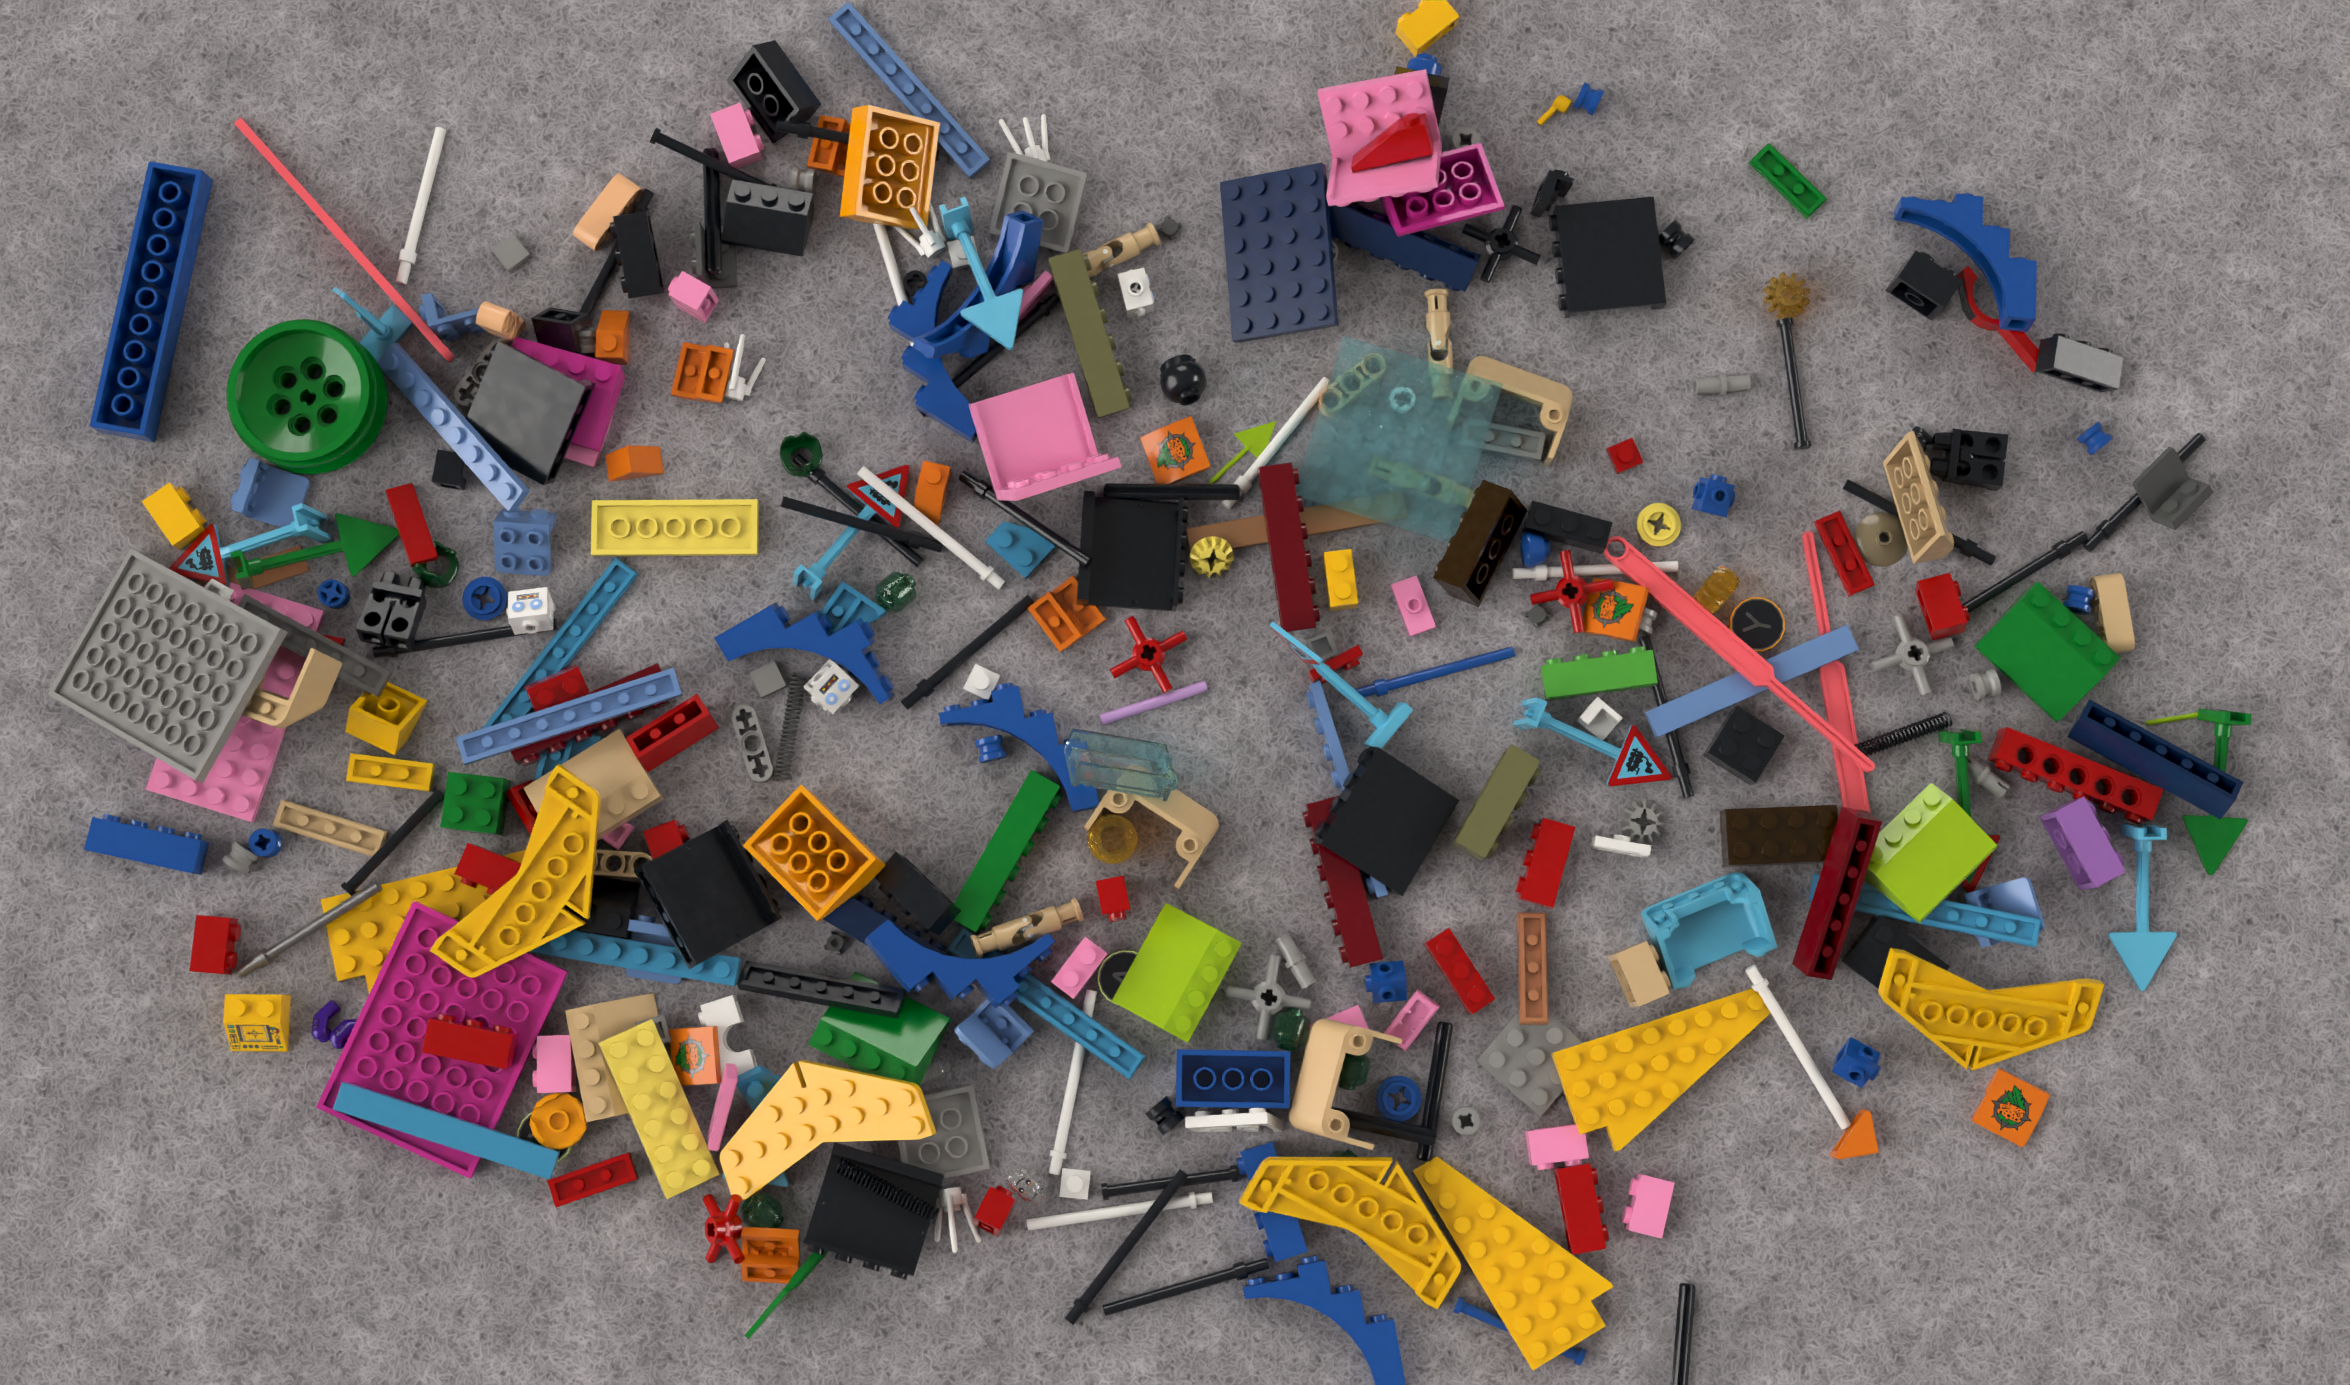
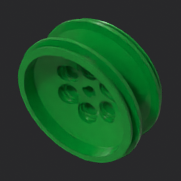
(260, 390)

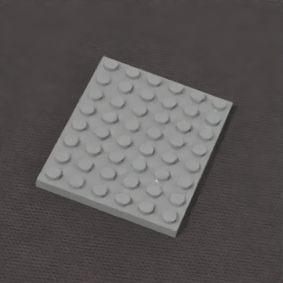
(167, 665)

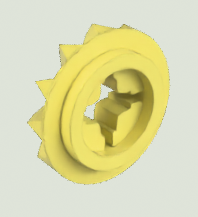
(1670, 520)
(1203, 550)

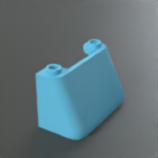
(1708, 926)

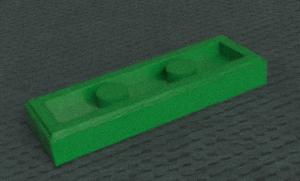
(1787, 180)

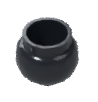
(1182, 379)

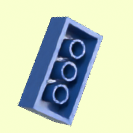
(1233, 1079)

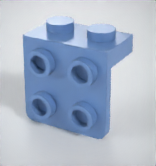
(450, 326)
(268, 493)
(523, 541)
(2010, 897)
(650, 932)
(993, 1033)

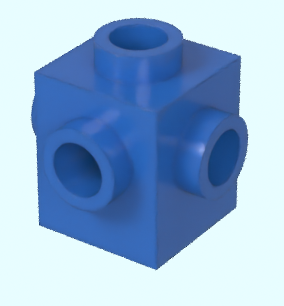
(1713, 495)
(1387, 981)
(1856, 1062)

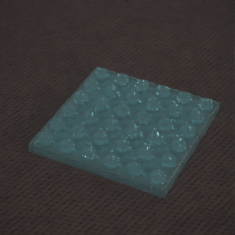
(1398, 439)

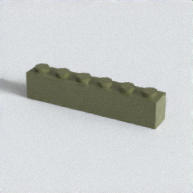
(1089, 333)

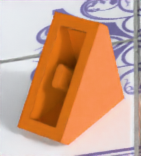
(634, 462)
(1858, 1138)

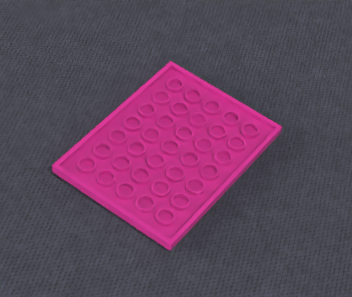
(391, 1030)

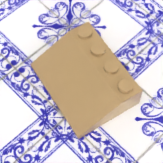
(1917, 501)
(617, 776)
(587, 1028)

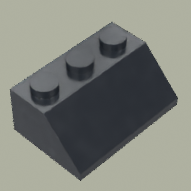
(772, 88)
(767, 218)
(611, 907)
(1873, 945)

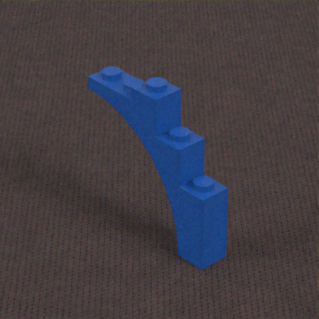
(1988, 246)
(1009, 268)
(940, 396)
(813, 634)
(1038, 731)
(993, 976)
(1312, 1288)

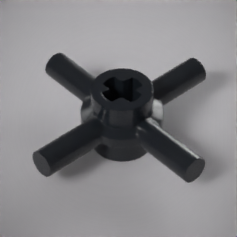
(1491, 241)

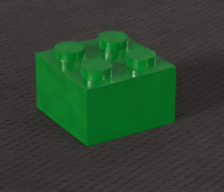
(475, 803)

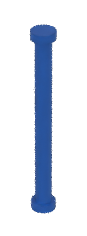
(1495, 1320)

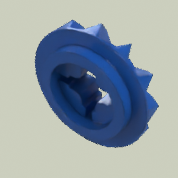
(479, 587)
(1411, 1093)

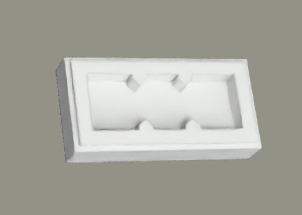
(1622, 845)

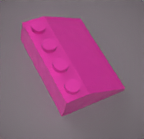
(1463, 192)
(603, 400)

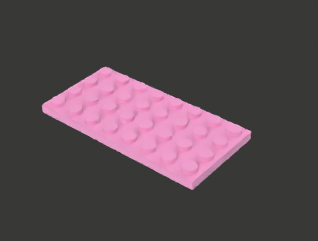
(248, 756)

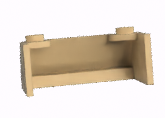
(1531, 388)
(306, 698)
(1194, 820)
(1319, 1077)

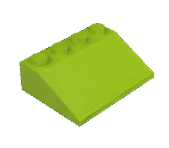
(1926, 853)
(1176, 972)

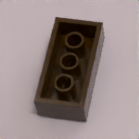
(1480, 543)
(1776, 835)

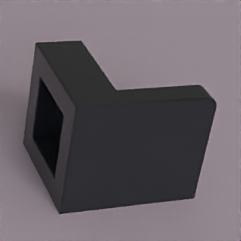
(448, 470)

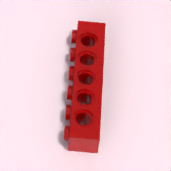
(2143, 795)

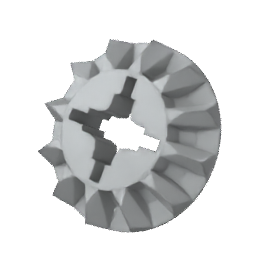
(1632, 829)

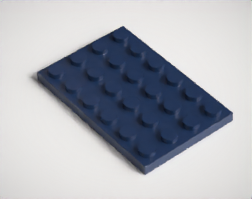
(1279, 253)

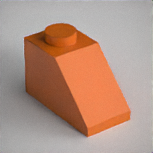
(613, 337)
(932, 490)

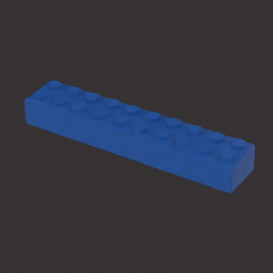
(151, 302)

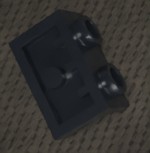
(1554, 184)

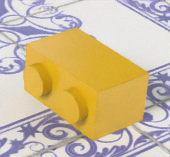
(1426, 24)
(175, 515)
(1340, 580)

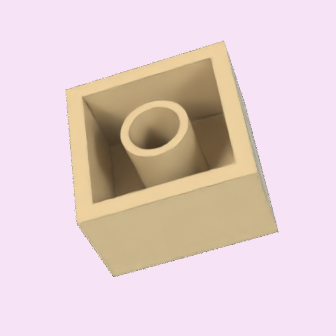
(1640, 974)

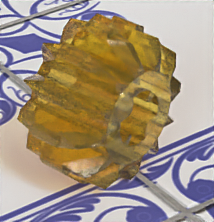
(1777, 287)
(1717, 589)

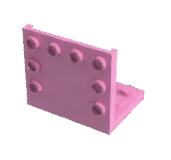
(1360, 113)
(1038, 439)

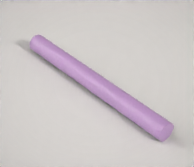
(1153, 702)

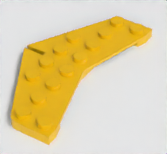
(532, 904)
(1984, 1024)
(819, 1107)
(1353, 1197)

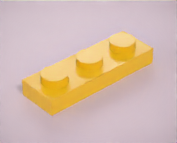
(390, 772)

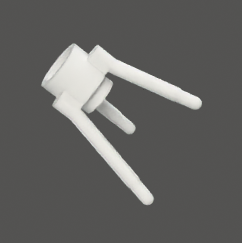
(1033, 150)
(931, 242)
(735, 386)
(950, 1201)

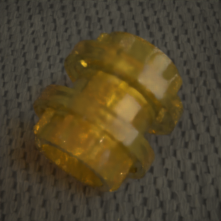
(1129, 838)

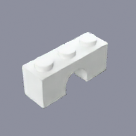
(726, 1014)

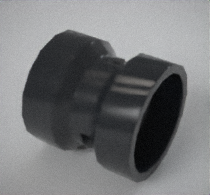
(1671, 234)
(1164, 1115)

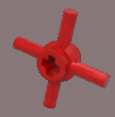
(1584, 590)
(1138, 651)
(723, 1228)

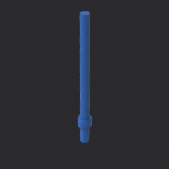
(1382, 686)

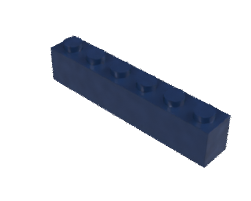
(1416, 251)
(2155, 759)
(860, 920)

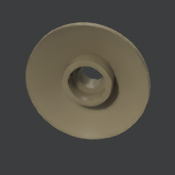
(1869, 544)

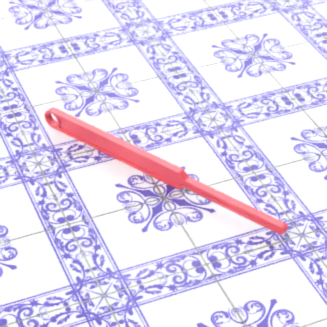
(346, 241)
(1723, 641)
(1836, 694)

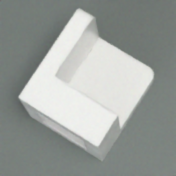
(1599, 718)

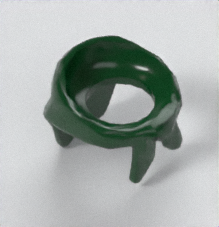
(792, 443)
(443, 580)

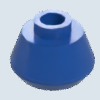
(1533, 549)

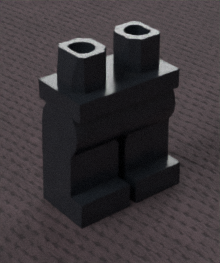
(1970, 458)
(393, 612)

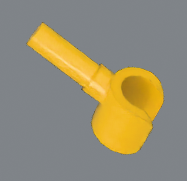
(1561, 104)

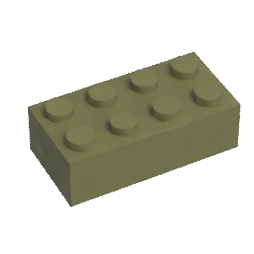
(1495, 803)

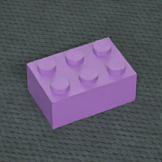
(2083, 843)

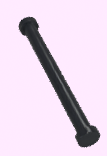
(703, 158)
(1793, 383)
(393, 842)
(1161, 1183)

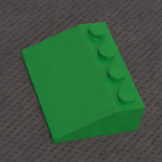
(2047, 651)
(880, 1043)

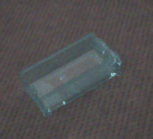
(1119, 764)

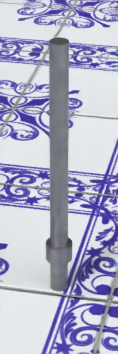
(265, 956)

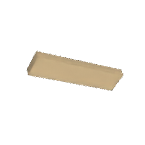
(329, 828)

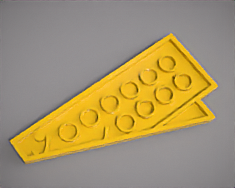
(367, 932)
(1642, 1070)
(1525, 1274)

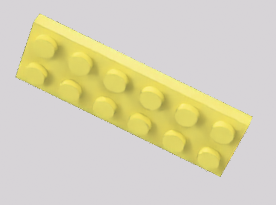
(675, 527)
(659, 1108)

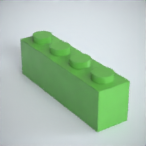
(1598, 675)

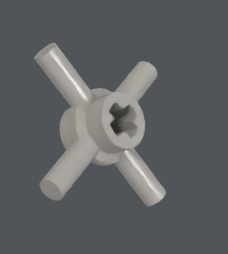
(1912, 664)
(1259, 1004)

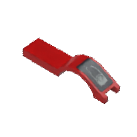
(2016, 339)

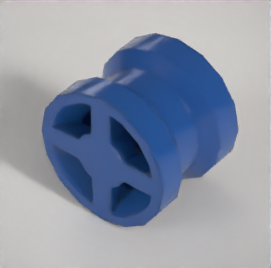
(1588, 99)
(2094, 438)
(328, 591)
(2079, 599)
(990, 748)
(272, 843)

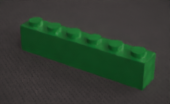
(1005, 850)

